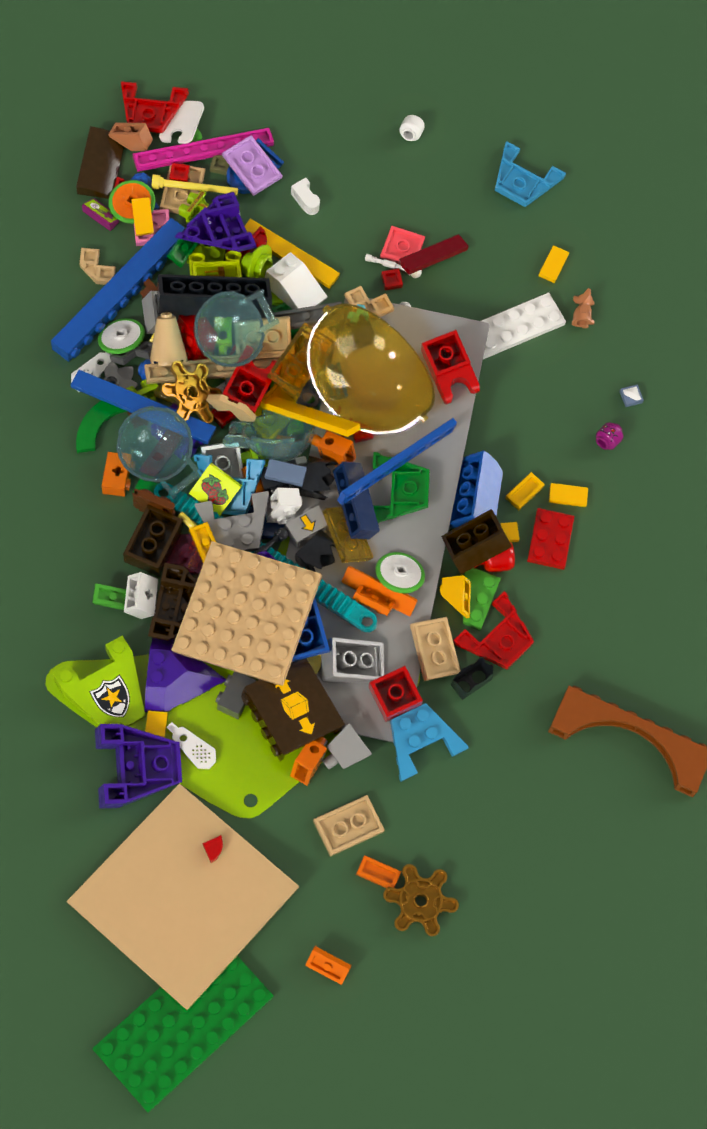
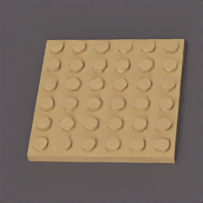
(247, 613)

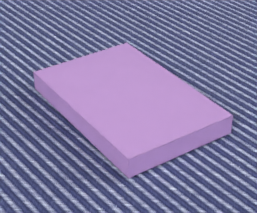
(252, 165)

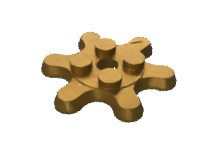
(197, 383)
(419, 886)

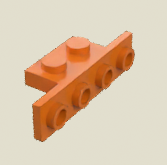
(375, 595)

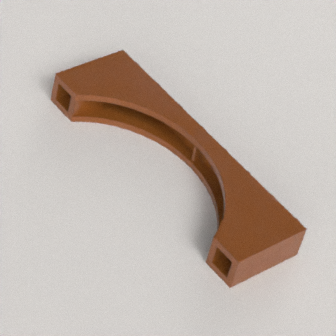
(684, 757)

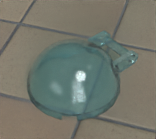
(231, 327)
(271, 436)
(157, 446)

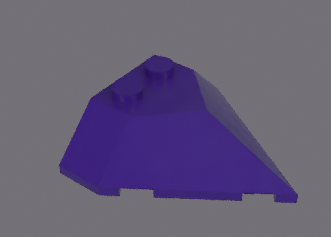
(219, 226)
(175, 677)

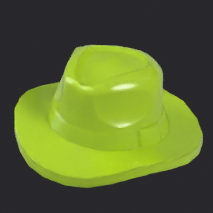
(257, 263)

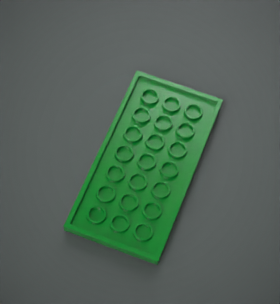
(166, 1042)

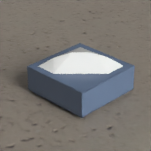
(631, 395)

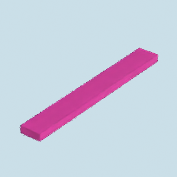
(195, 150)

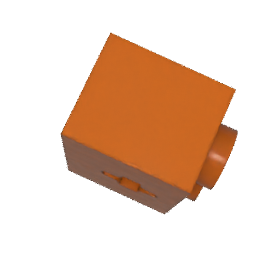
(111, 482)

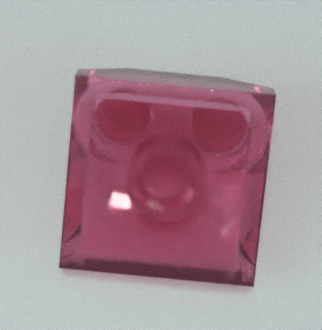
(186, 554)

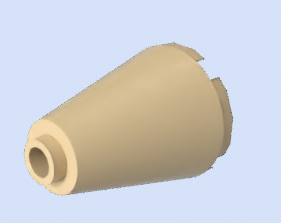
(167, 341)

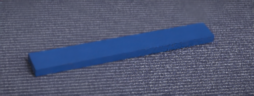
(132, 402)
(396, 462)

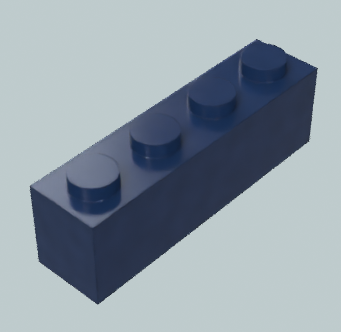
(358, 511)

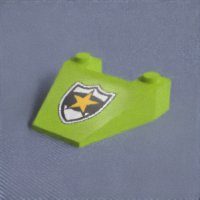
(108, 694)

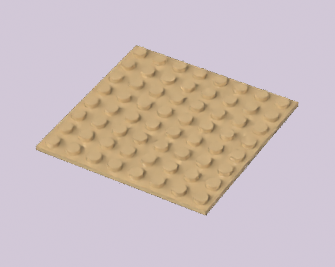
(176, 908)

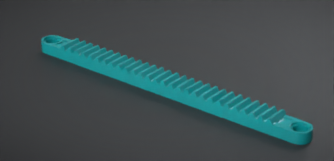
(326, 595)

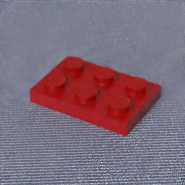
(550, 538)

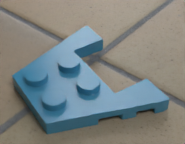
(520, 183)
(242, 500)
(417, 730)

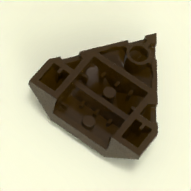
(172, 601)

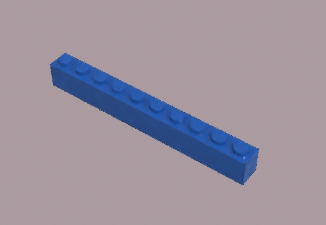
(116, 292)

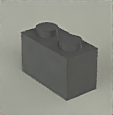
(230, 700)

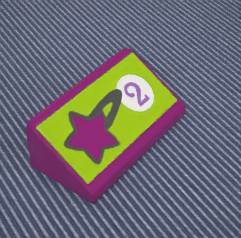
(100, 213)

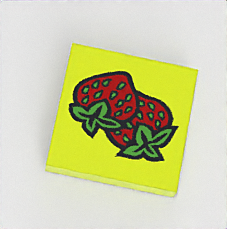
(215, 487)

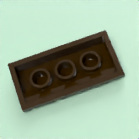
(99, 164)

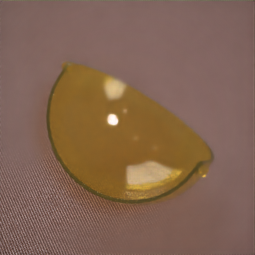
(368, 371)

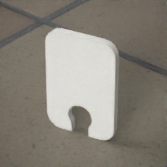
(186, 121)

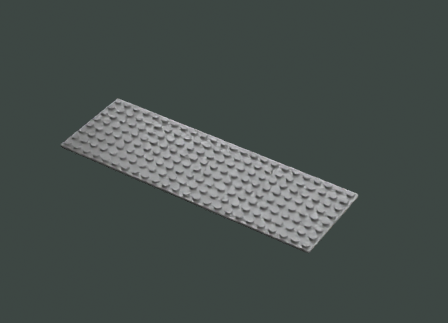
(412, 533)

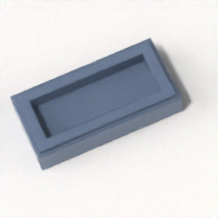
(285, 472)

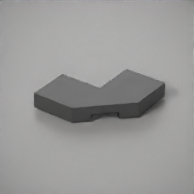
(143, 351)

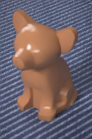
(582, 313)

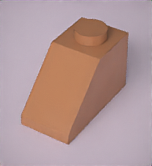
(132, 135)

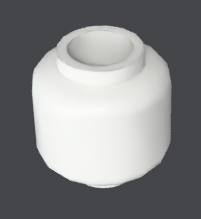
(412, 128)

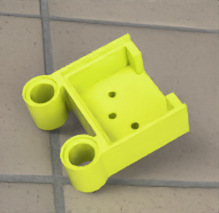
(231, 264)

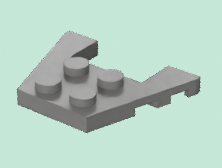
(240, 530)

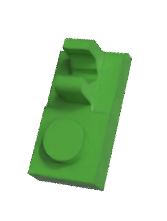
(109, 596)

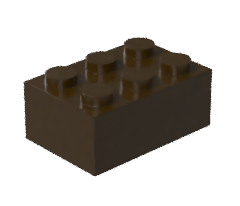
(153, 540)
(476, 541)

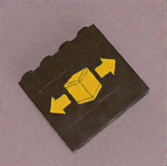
(292, 712)

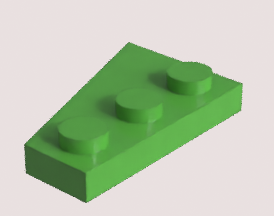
(482, 593)

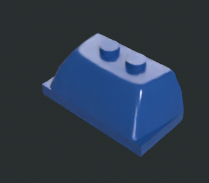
(477, 488)
(313, 637)

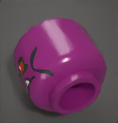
(609, 436)

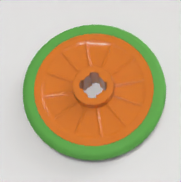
(122, 194)

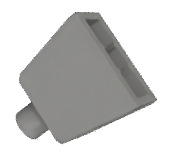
(346, 749)

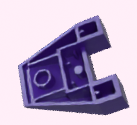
(143, 764)

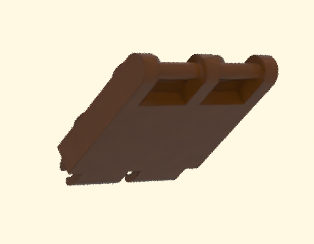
(145, 497)

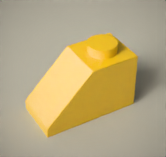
(457, 593)

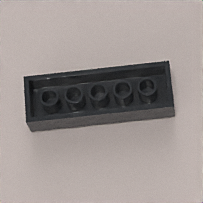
(187, 293)

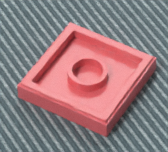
(400, 244)

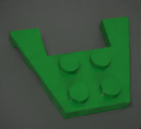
(408, 490)

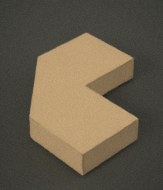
(89, 264)
(380, 305)
(240, 410)

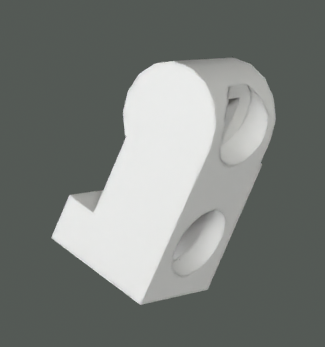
(305, 198)

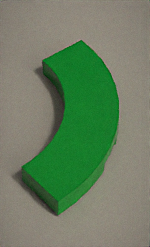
(91, 424)

